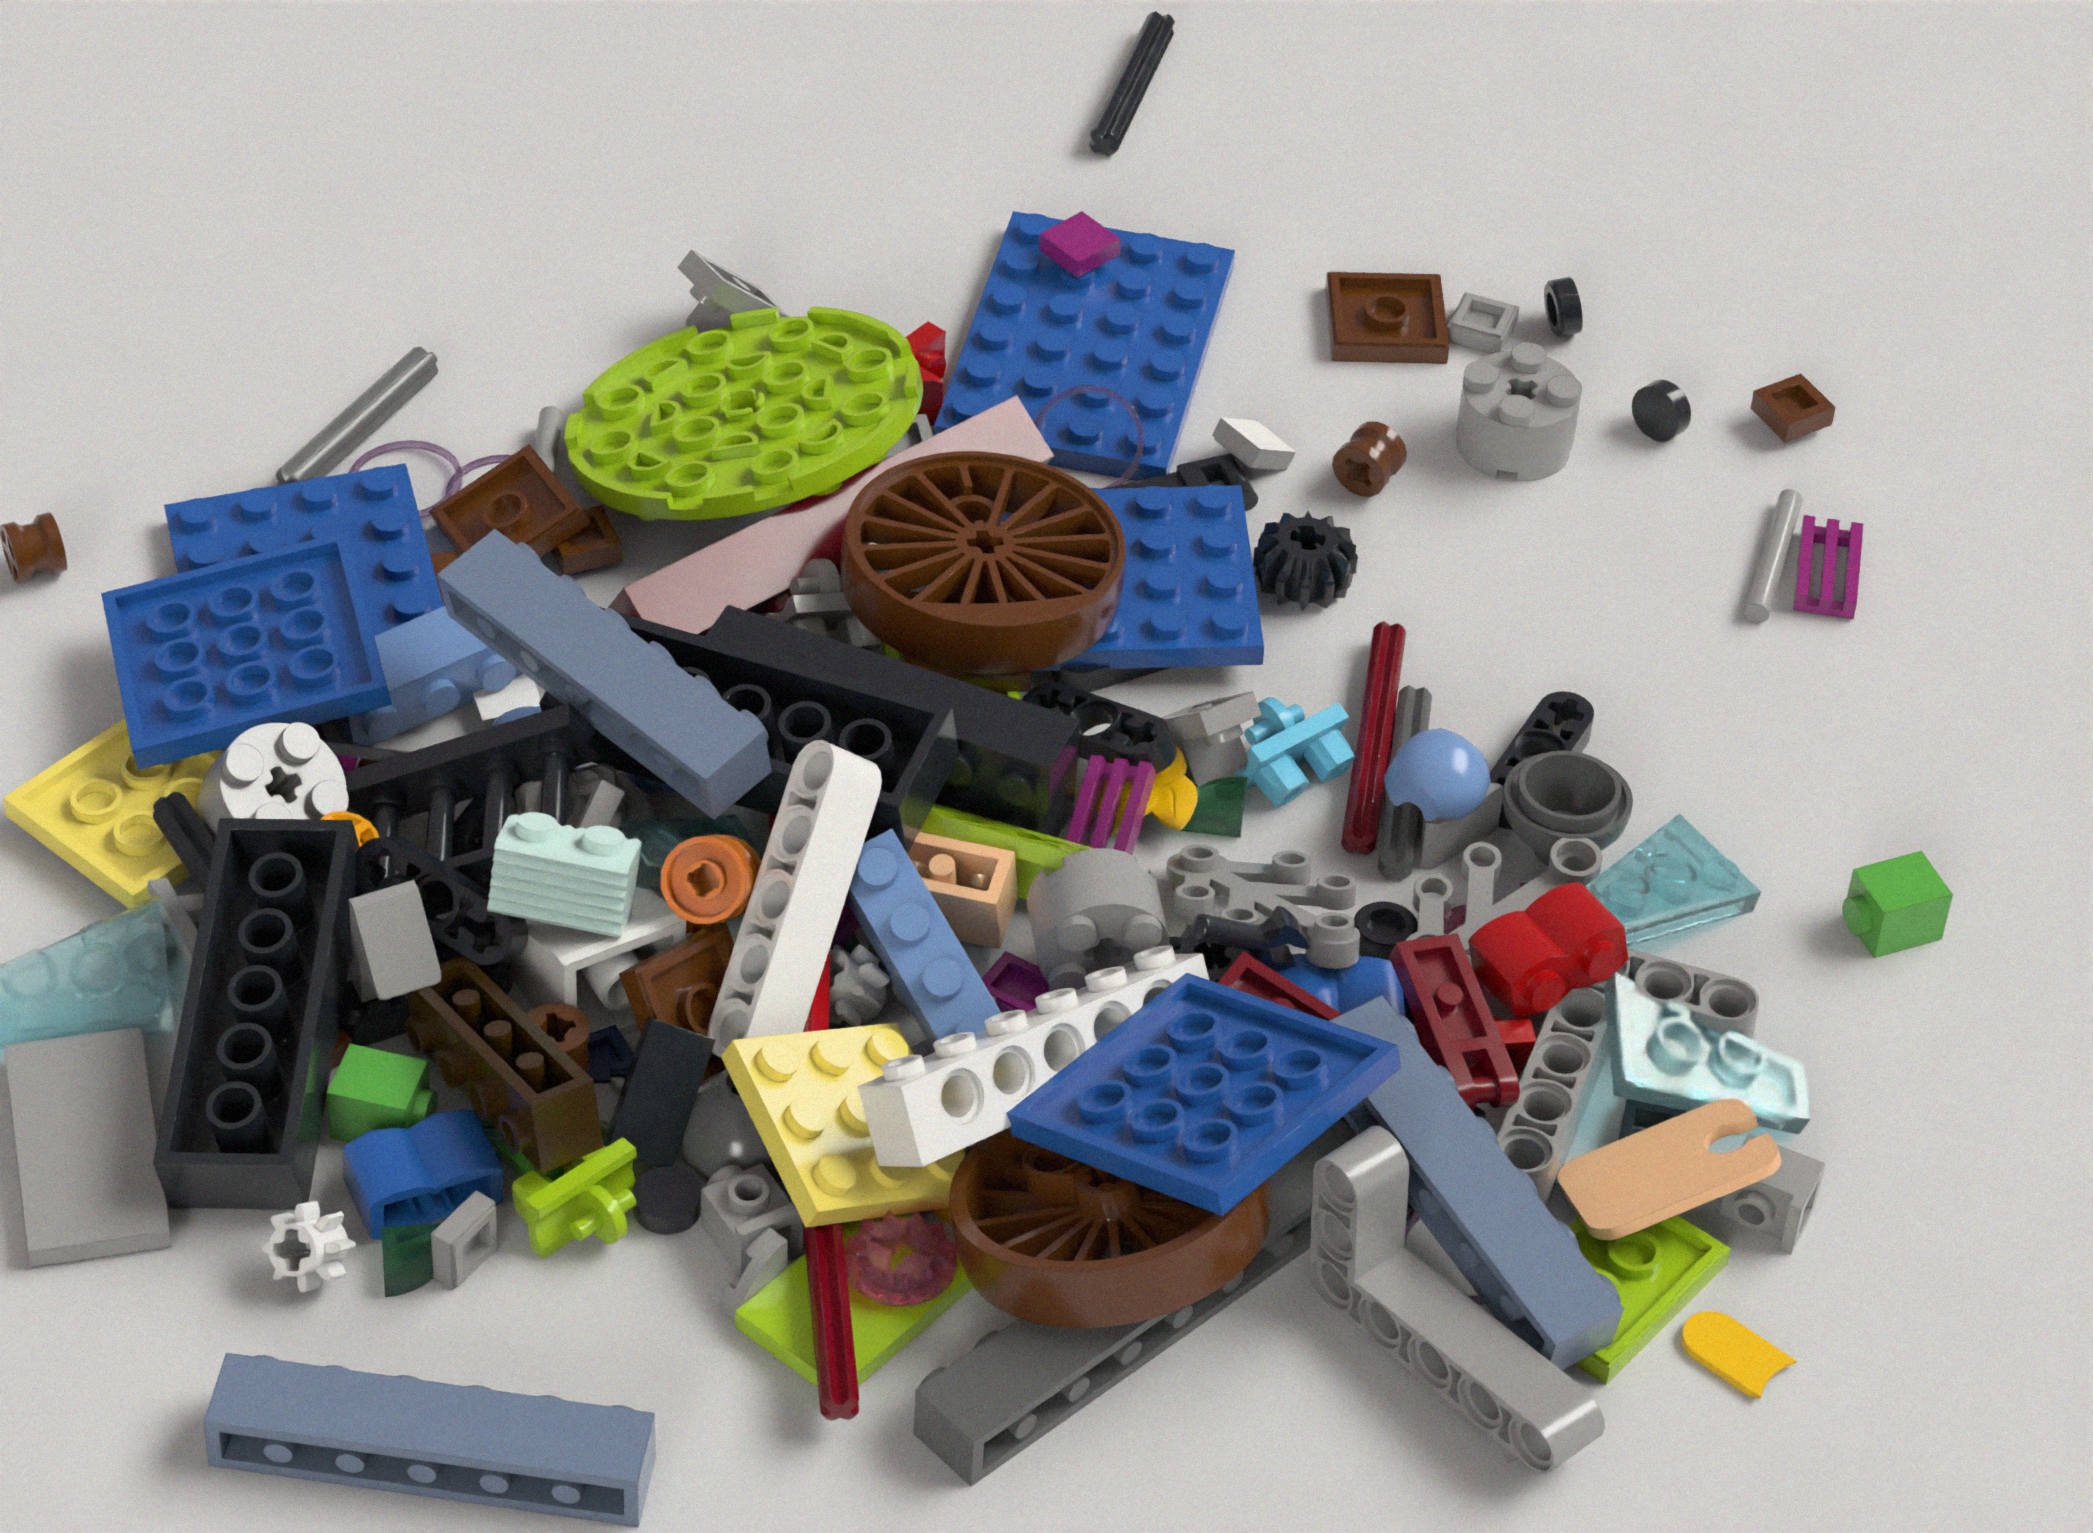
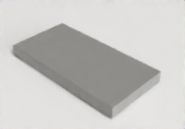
(86, 1146)

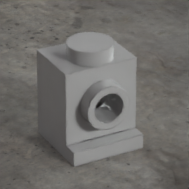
(1779, 1202)
(741, 1206)

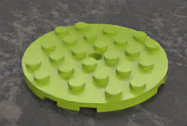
(744, 414)

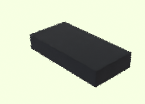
(660, 1091)

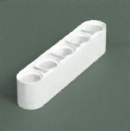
(797, 896)

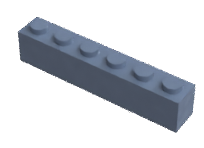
(606, 672)
(1482, 1205)
(431, 1439)

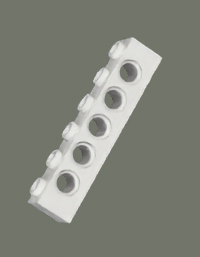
(971, 1081)

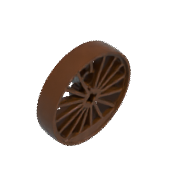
(942, 528)
(1047, 1243)

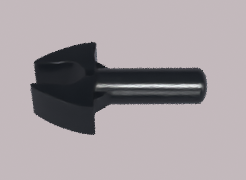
(1262, 941)

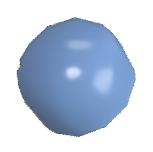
(1438, 774)

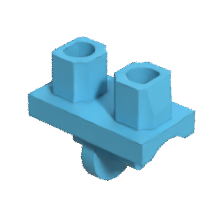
(1285, 739)

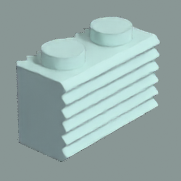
(564, 874)

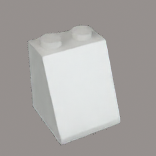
(586, 965)

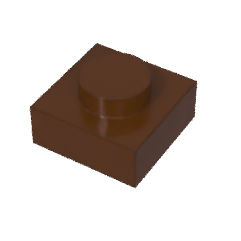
(1793, 407)
(590, 547)

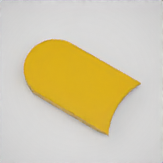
(1732, 1351)

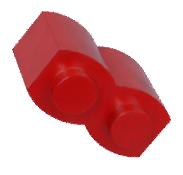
(1548, 949)

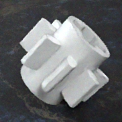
(855, 986)
(289, 1249)

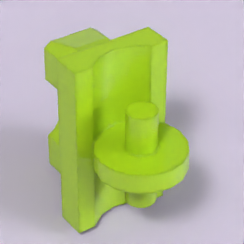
(580, 1202)

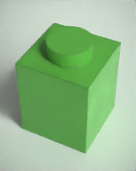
(1897, 904)
(378, 1093)

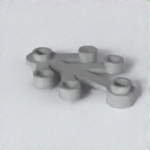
(1568, 863)
(1203, 874)

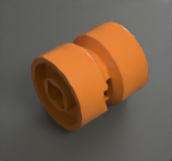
(710, 878)

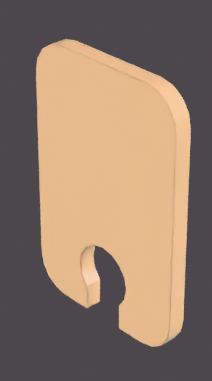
(1666, 1170)

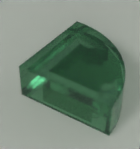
(1219, 807)
(407, 1257)

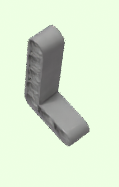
(1576, 1044)
(1428, 1322)

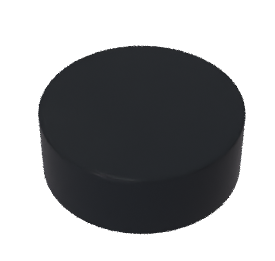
(1563, 307)
(1661, 410)
(1382, 926)
(667, 1200)

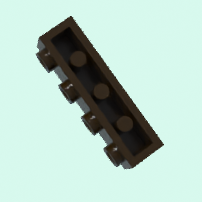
(505, 1066)

